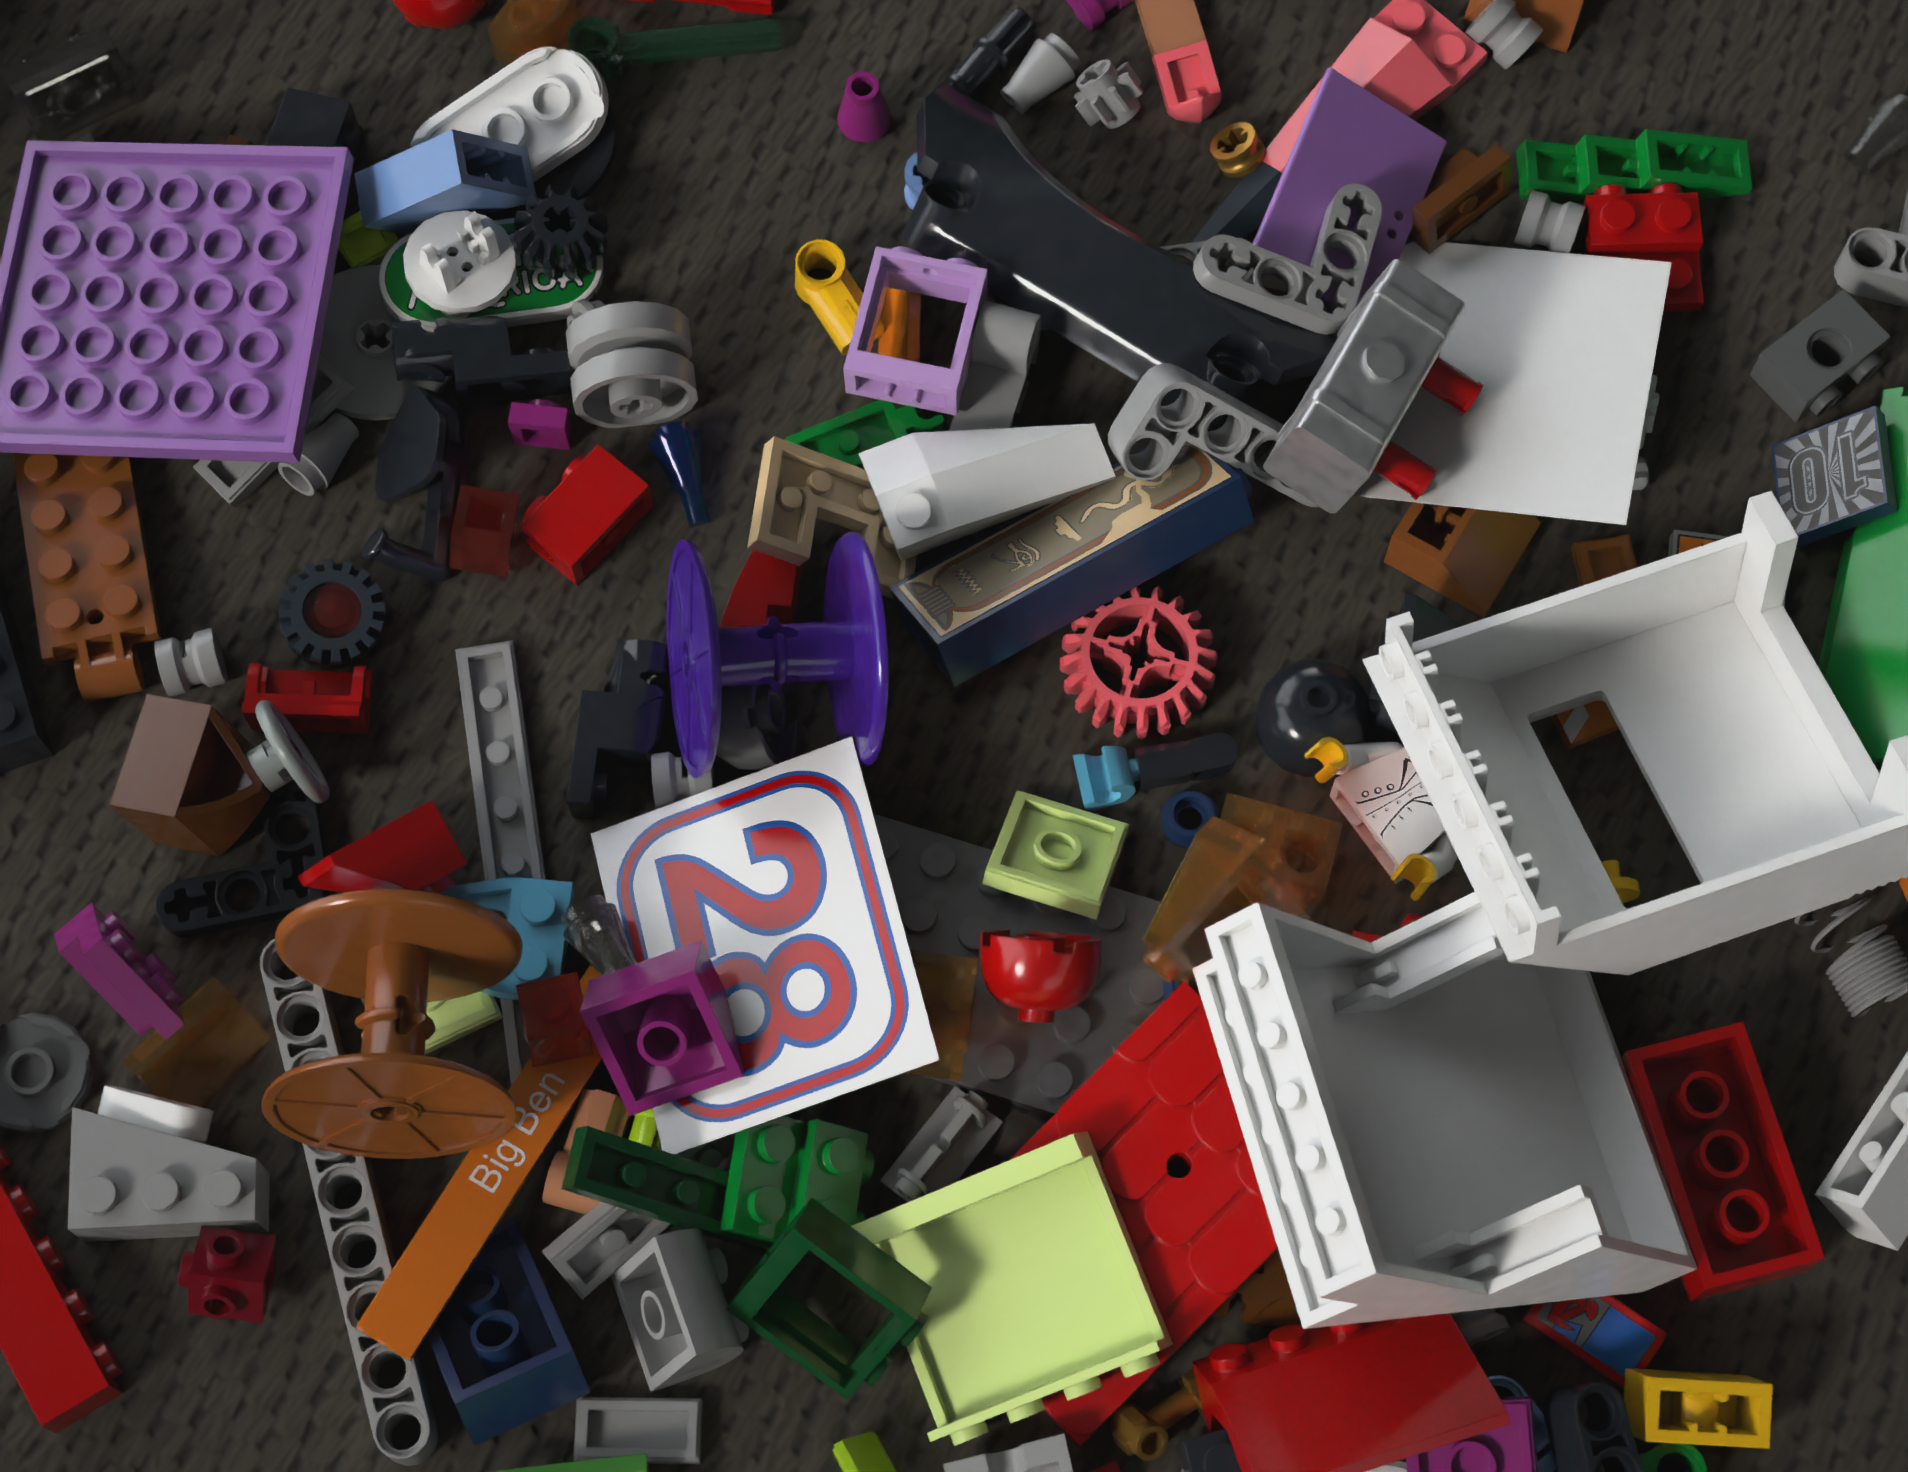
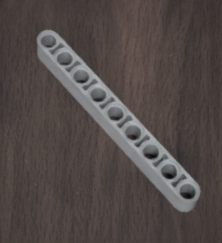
(350, 1226)

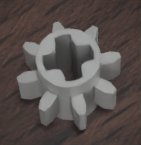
(1108, 94)

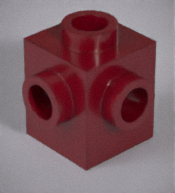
(229, 1274)

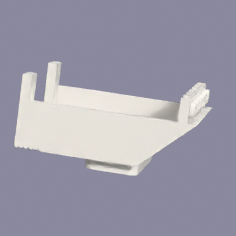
(1720, 719)

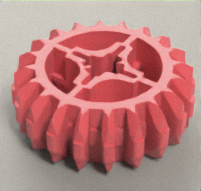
(1159, 668)

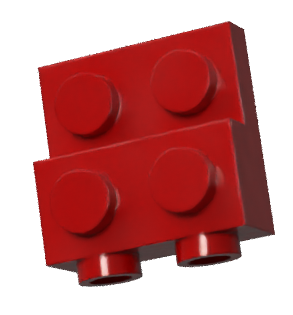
(1652, 228)

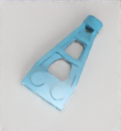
(536, 914)

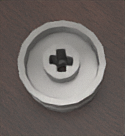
(631, 364)

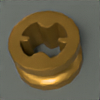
(1237, 149)

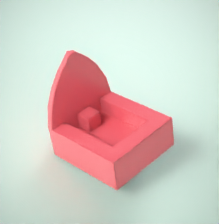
(1188, 82)

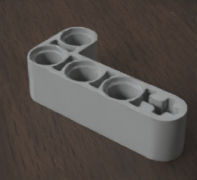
(1889, 256)
(997, 382)
(1189, 421)

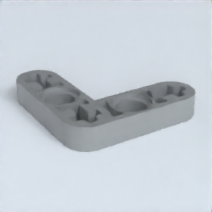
(1304, 283)

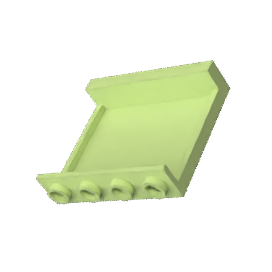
(1026, 1287)

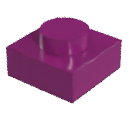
(540, 424)

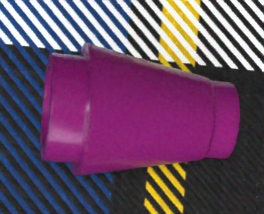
(863, 109)

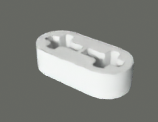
(156, 1113)

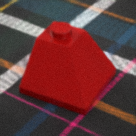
(402, 855)

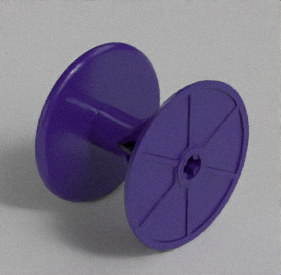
(843, 650)

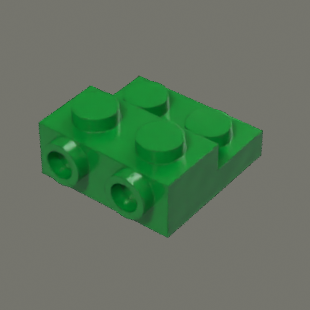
(786, 1164)

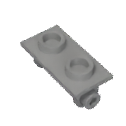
(943, 1146)

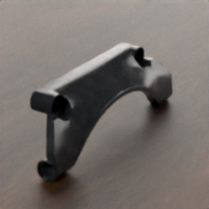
(1081, 268)

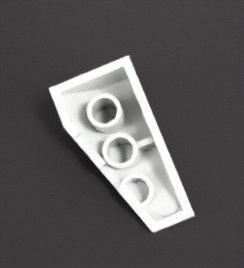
(968, 480)

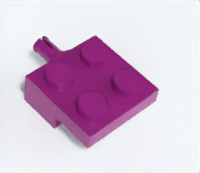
(114, 966)

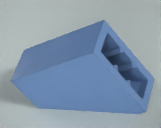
(443, 176)

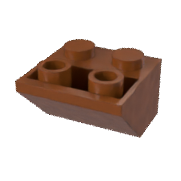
(1460, 550)

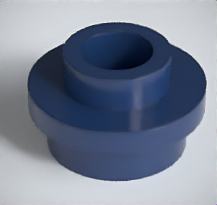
(1185, 802)

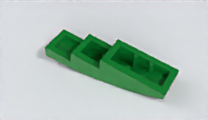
(1695, 162)

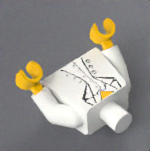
(1387, 808)

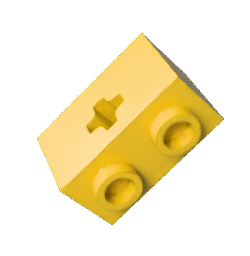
(1698, 1408)

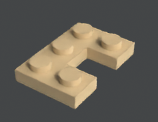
(807, 485)

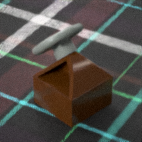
(200, 781)

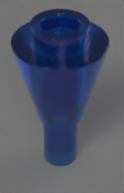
(680, 455)

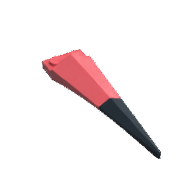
(1401, 56)

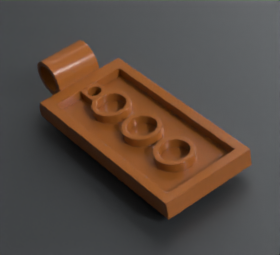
(88, 566)

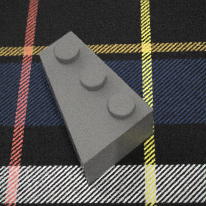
(158, 1185)

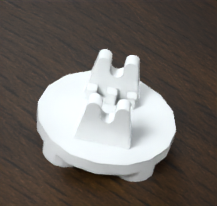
(441, 278)

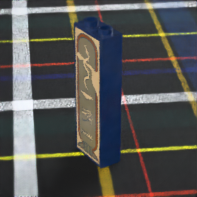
(1067, 561)

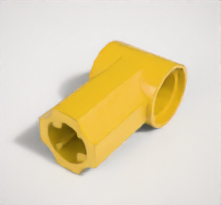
(834, 298)

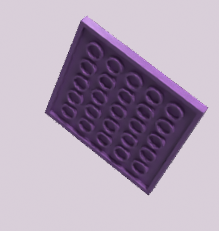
(167, 298)

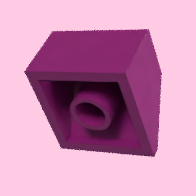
(663, 1028)

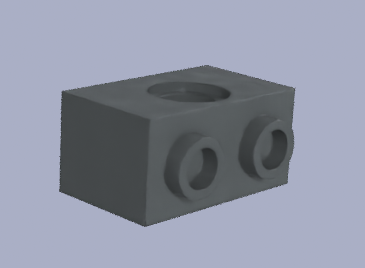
(1834, 331)

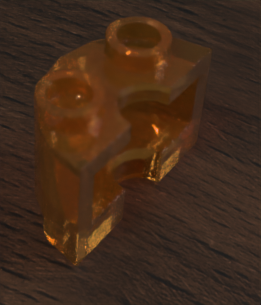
(531, 25)
(949, 997)

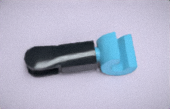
(1111, 776)

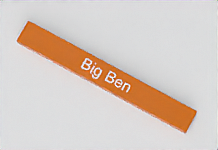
(475, 1204)

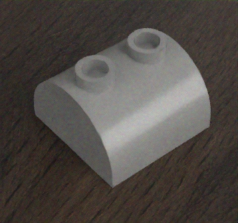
(678, 1308)

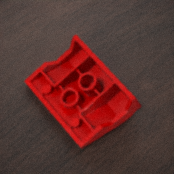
(1347, 1394)

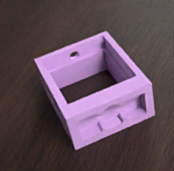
(902, 379)

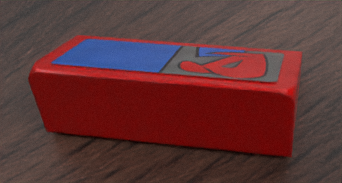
(1599, 1333)

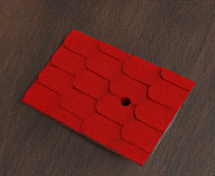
(1197, 1236)

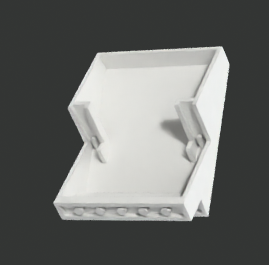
(1433, 1119)

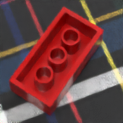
(1723, 1160)

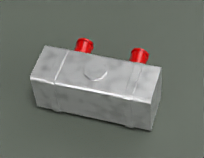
(1365, 389)

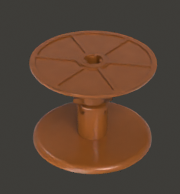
(398, 956)

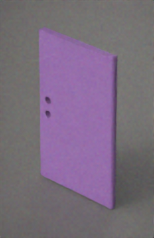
(1342, 142)

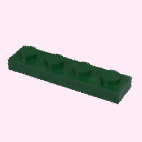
(650, 1183)

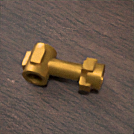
(1146, 1432)

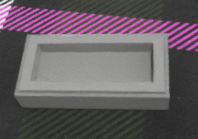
(629, 1426)

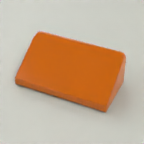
(901, 325)

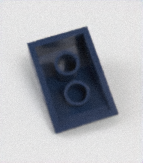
(504, 1341)

